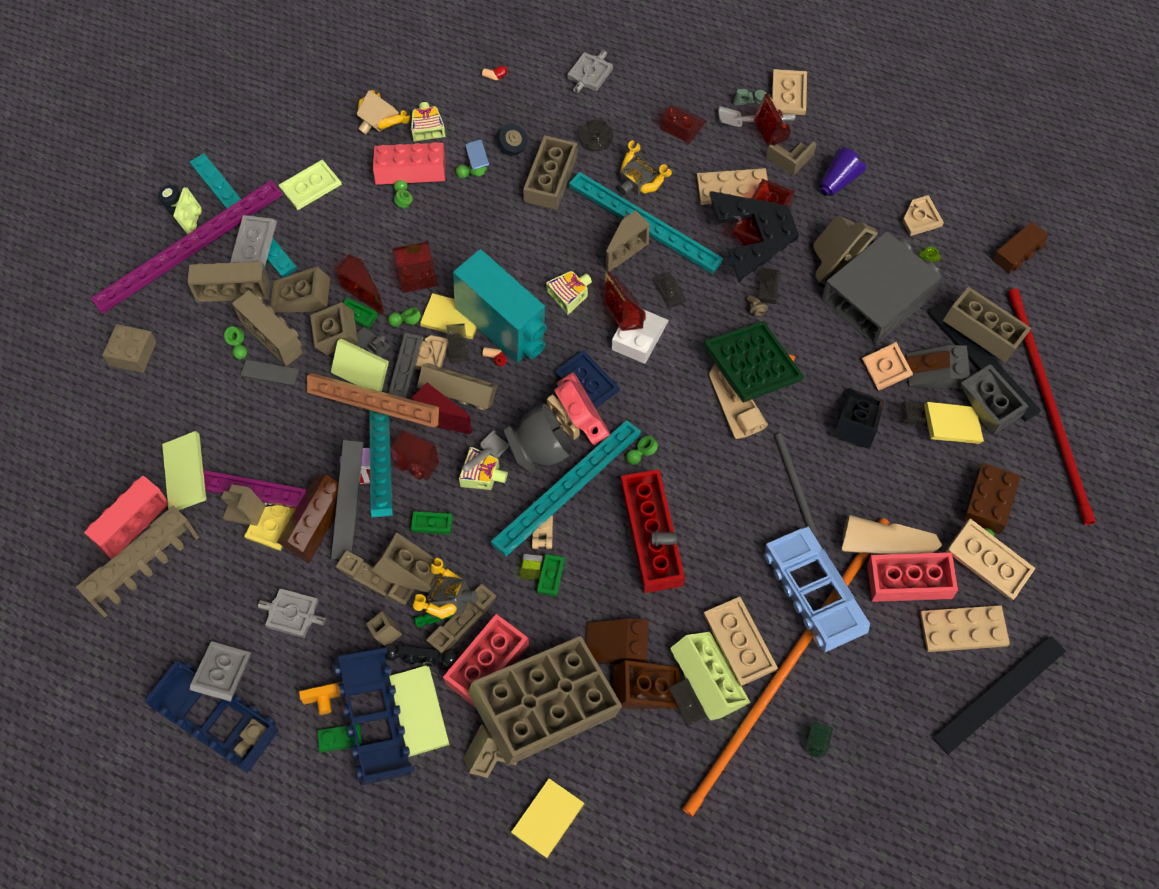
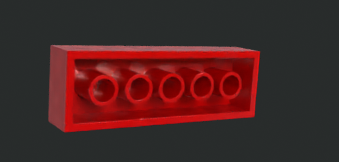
(647, 512)

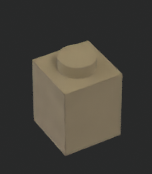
(384, 629)

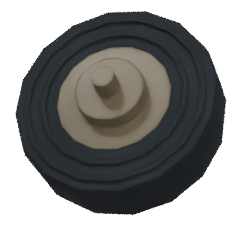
(512, 139)

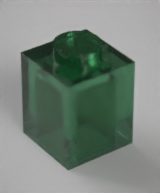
(818, 740)

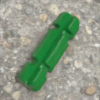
(420, 621)

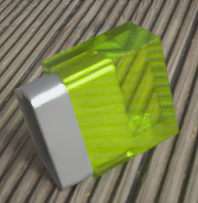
(531, 567)

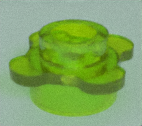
(930, 251)

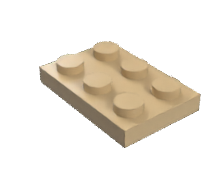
(790, 91)

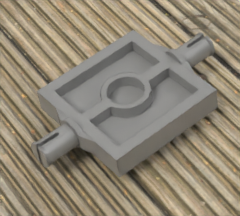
(590, 71)
(291, 613)

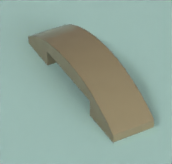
(361, 573)
(460, 624)

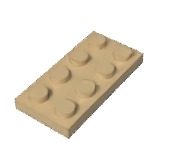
(737, 183)
(990, 559)
(964, 628)
(740, 641)

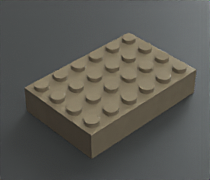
(544, 700)

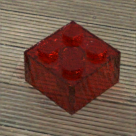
(414, 455)

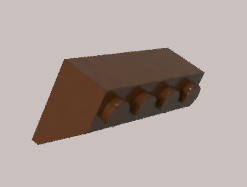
(311, 518)

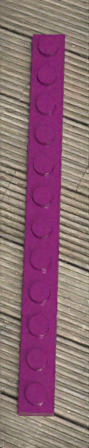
(185, 247)

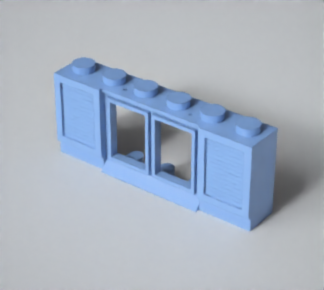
(833, 623)

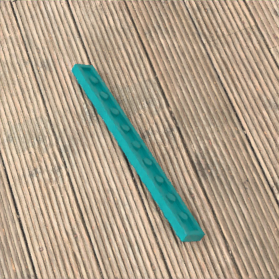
(228, 197)
(658, 230)
(380, 465)
(565, 488)

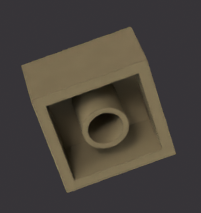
(331, 325)
(129, 348)

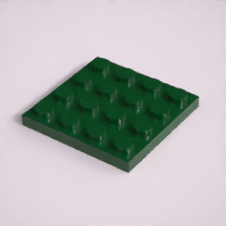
(753, 361)

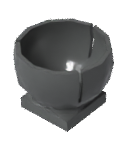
(535, 441)

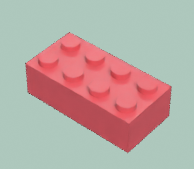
(409, 163)
(127, 517)
(912, 577)
(492, 650)

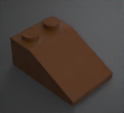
(618, 640)
(645, 685)

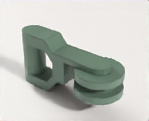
(758, 96)

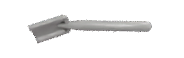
(734, 118)
(492, 446)

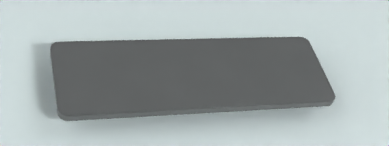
(269, 372)

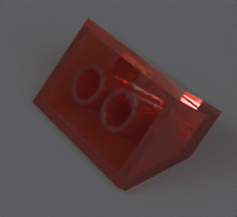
(622, 304)

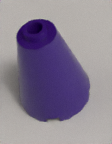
(841, 171)

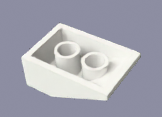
(640, 342)

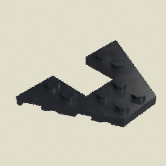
(773, 224)

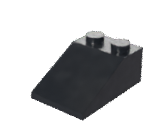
(859, 418)

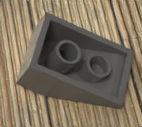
(946, 377)
(993, 399)

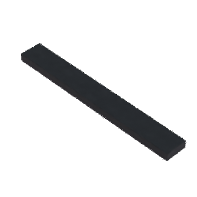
(981, 357)
(999, 695)

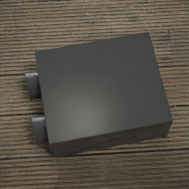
(881, 287)

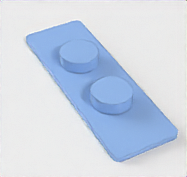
(477, 154)

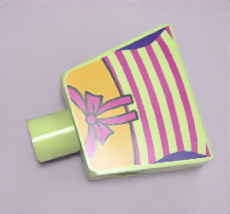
(426, 123)
(569, 290)
(483, 474)

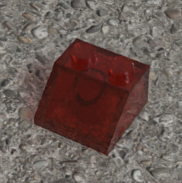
(681, 123)

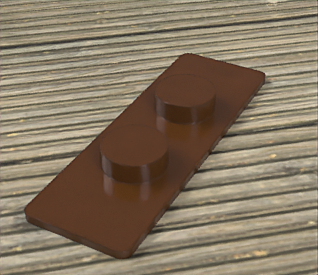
(929, 361)

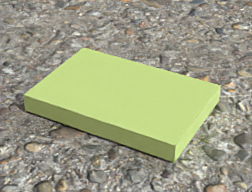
(310, 184)
(359, 366)

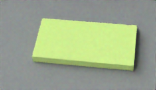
(184, 471)
(419, 710)

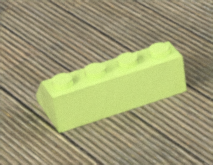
(709, 675)

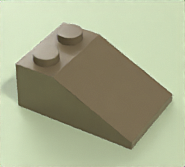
(629, 239)
(301, 292)
(406, 565)

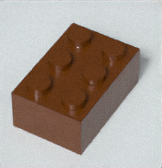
(991, 497)

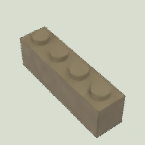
(459, 386)

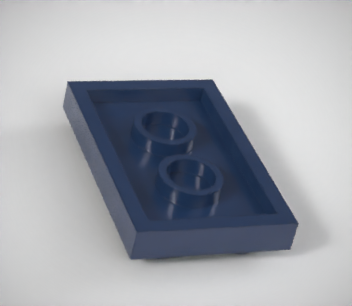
(593, 379)

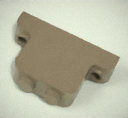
(840, 245)

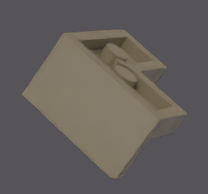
(792, 161)
(242, 506)
(482, 753)

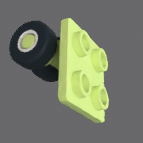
(182, 206)

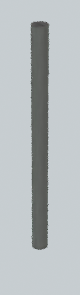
(796, 484)

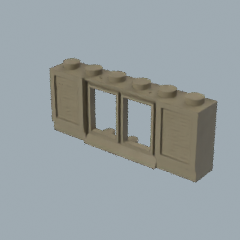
(134, 557)

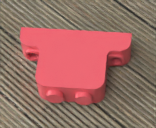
(581, 408)

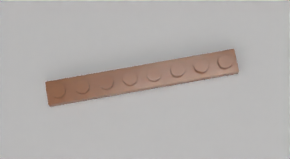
(373, 400)

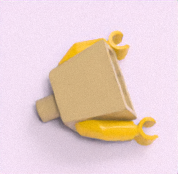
(378, 113)

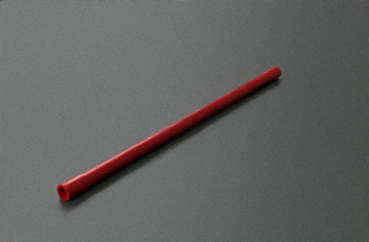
(1084, 507)

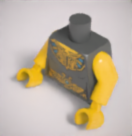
(639, 174)
(447, 595)

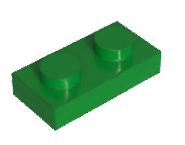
(363, 315)
(432, 523)
(551, 575)
(336, 738)

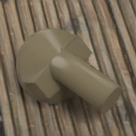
(757, 307)

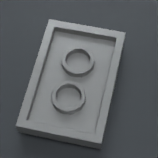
(253, 239)
(220, 671)

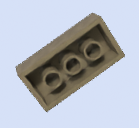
(550, 172)
(227, 281)
(987, 324)
(268, 327)

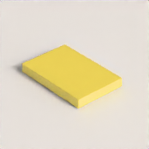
(442, 312)
(953, 423)
(270, 526)
(547, 818)

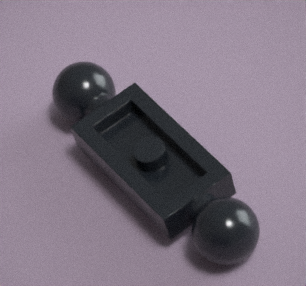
(427, 657)

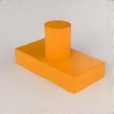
(320, 695)

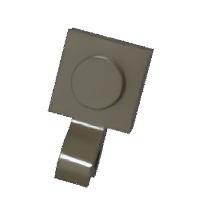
(250, 737)

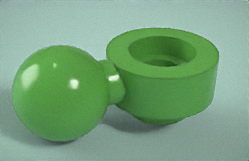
(463, 171)
(402, 197)
(409, 316)
(239, 351)
(646, 447)

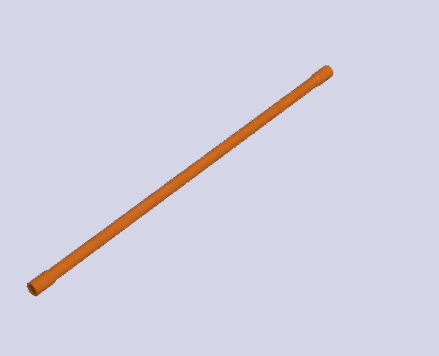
(698, 796)

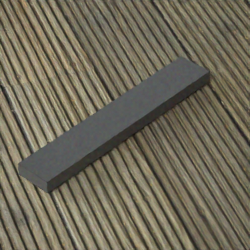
(347, 498)

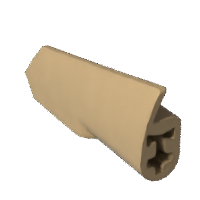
(742, 417)
(882, 539)

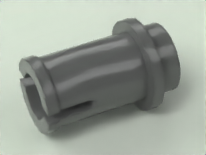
(663, 538)

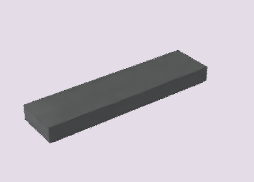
(405, 365)

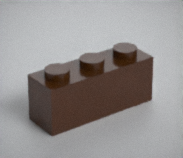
(1021, 248)

